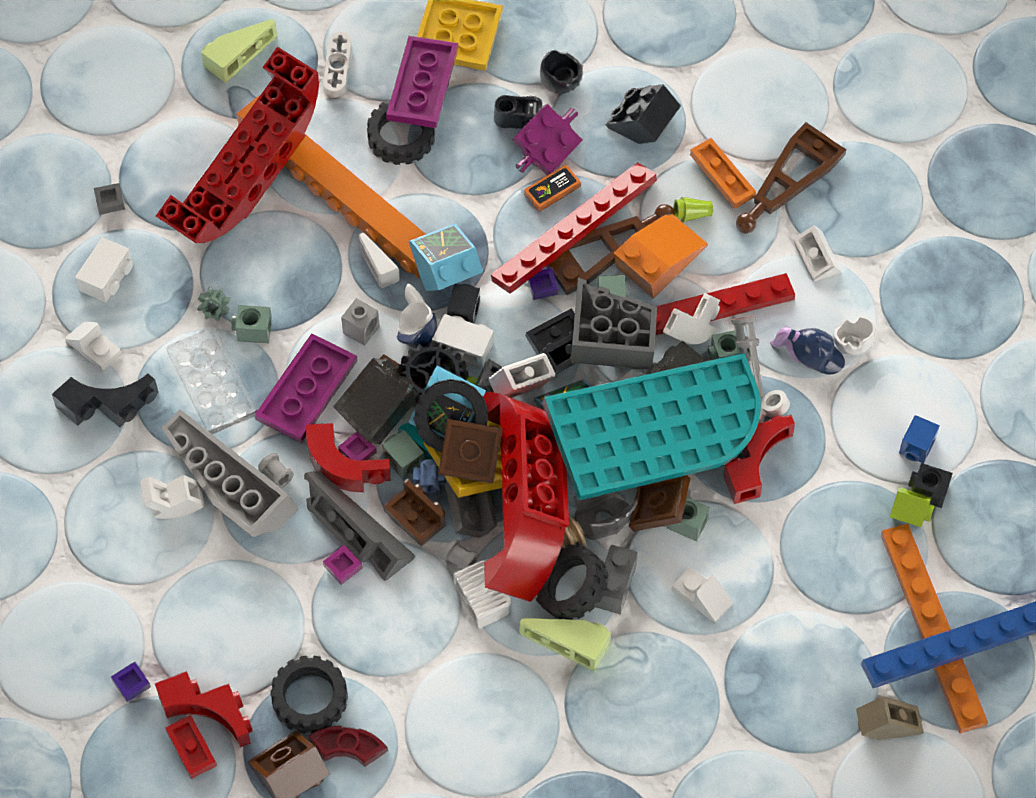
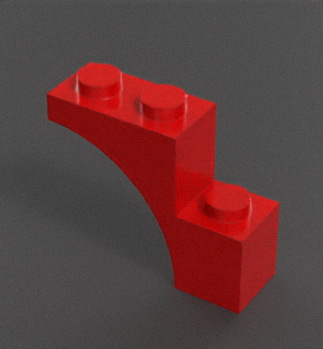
(743, 474)
(183, 697)

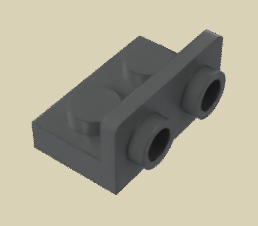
(471, 514)

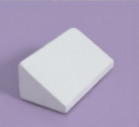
(817, 254)

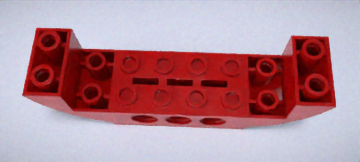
(250, 155)
(532, 499)

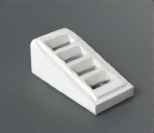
(380, 264)

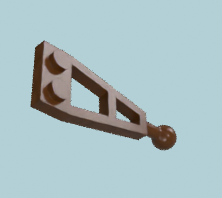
(812, 144)
(568, 269)

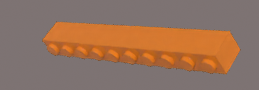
(353, 199)

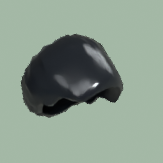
(560, 72)

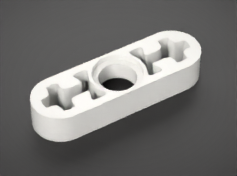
(342, 73)

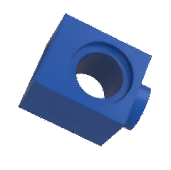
(919, 439)

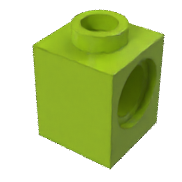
(911, 507)

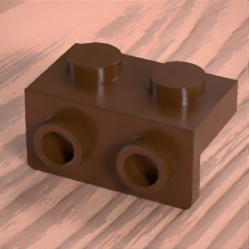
(416, 513)

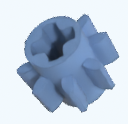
(428, 476)

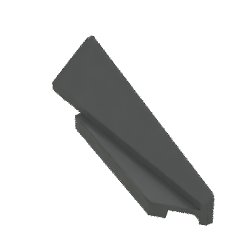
(355, 527)

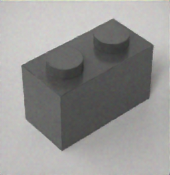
(620, 567)

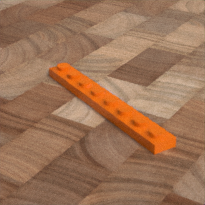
(932, 621)

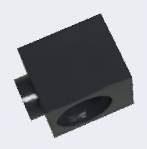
(464, 302)
(935, 476)

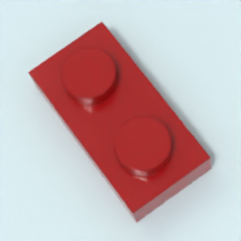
(191, 746)

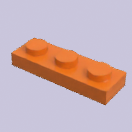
(722, 173)

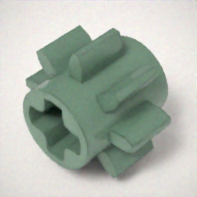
(209, 309)

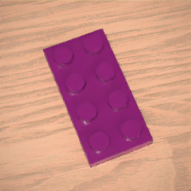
(422, 81)
(306, 387)

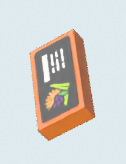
(552, 188)

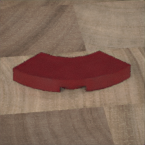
(348, 742)

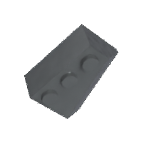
(612, 329)

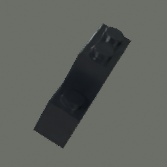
(118, 404)

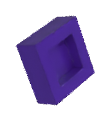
(543, 284)
(130, 681)

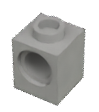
(360, 321)

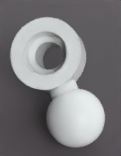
(774, 404)

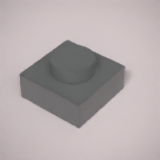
(109, 198)

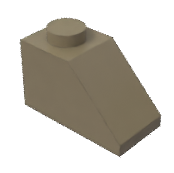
(889, 719)

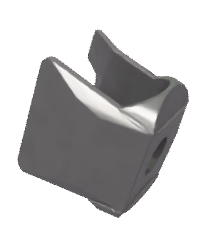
(612, 503)

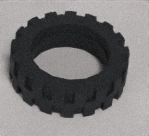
(396, 153)
(438, 389)
(589, 592)
(304, 667)

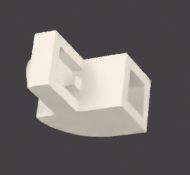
(696, 328)
(172, 499)

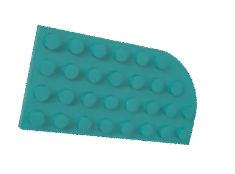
(655, 425)

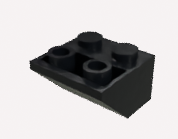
(644, 113)

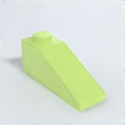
(234, 50)
(573, 639)

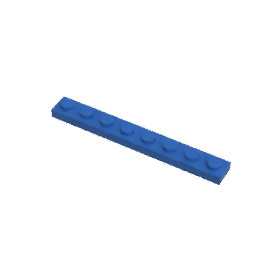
(950, 645)

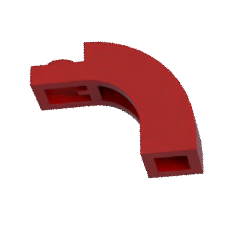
(342, 471)

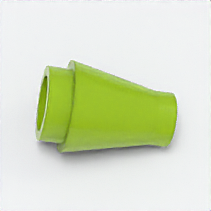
(691, 209)

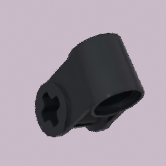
(517, 110)

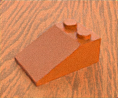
(658, 253)

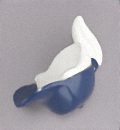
(416, 321)

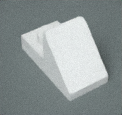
(93, 345)
(703, 594)

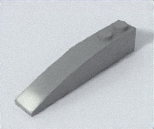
(228, 479)

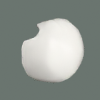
(855, 337)

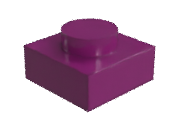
(357, 448)
(342, 564)

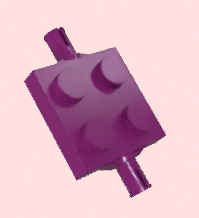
(547, 140)

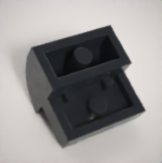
(554, 340)

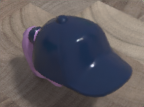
(812, 348)

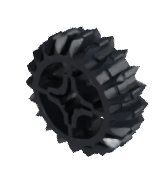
(413, 367)

